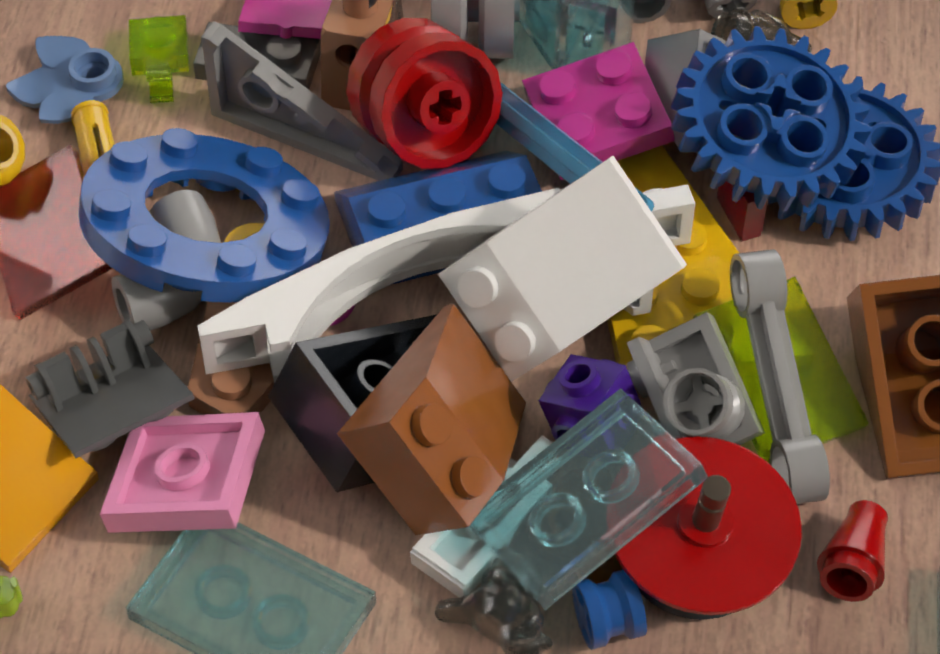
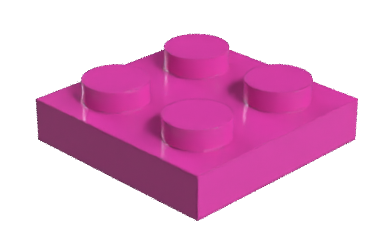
(603, 103)

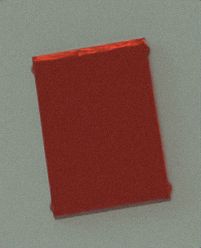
(41, 234)

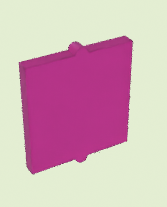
(284, 17)

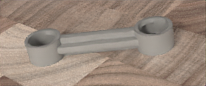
(761, 297)

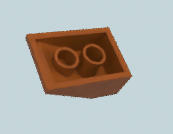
(899, 369)
(438, 427)

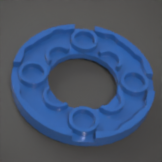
(143, 250)

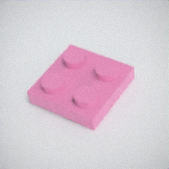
(184, 473)

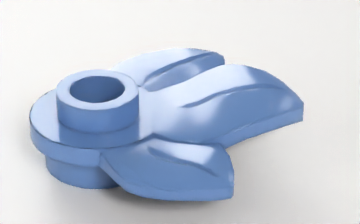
(67, 77)

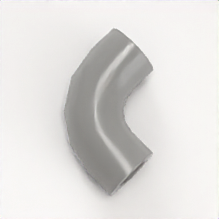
(184, 214)

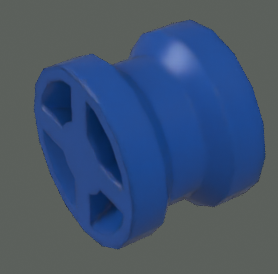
(609, 609)

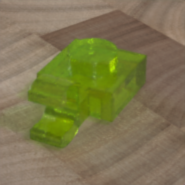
(157, 50)

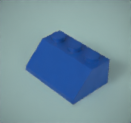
(417, 197)

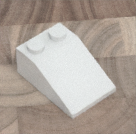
(562, 269)

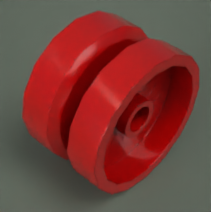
(424, 92)

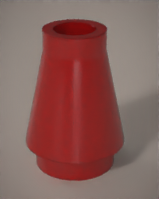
(855, 555)

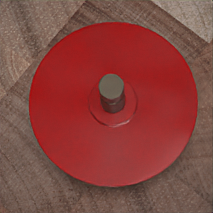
(723, 541)

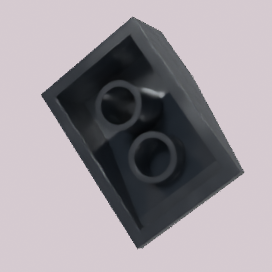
(329, 381)

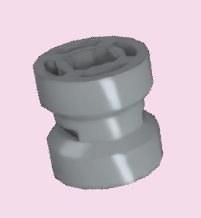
(690, 403)

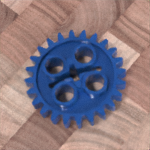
(770, 118)
(891, 178)

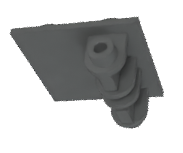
(111, 394)

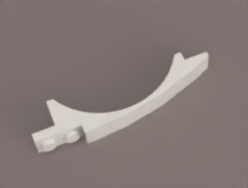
(307, 303)

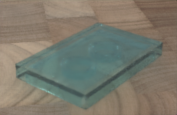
(586, 497)
(248, 597)

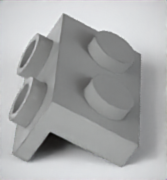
(685, 347)

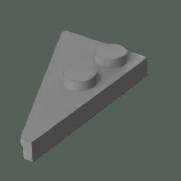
(267, 100)

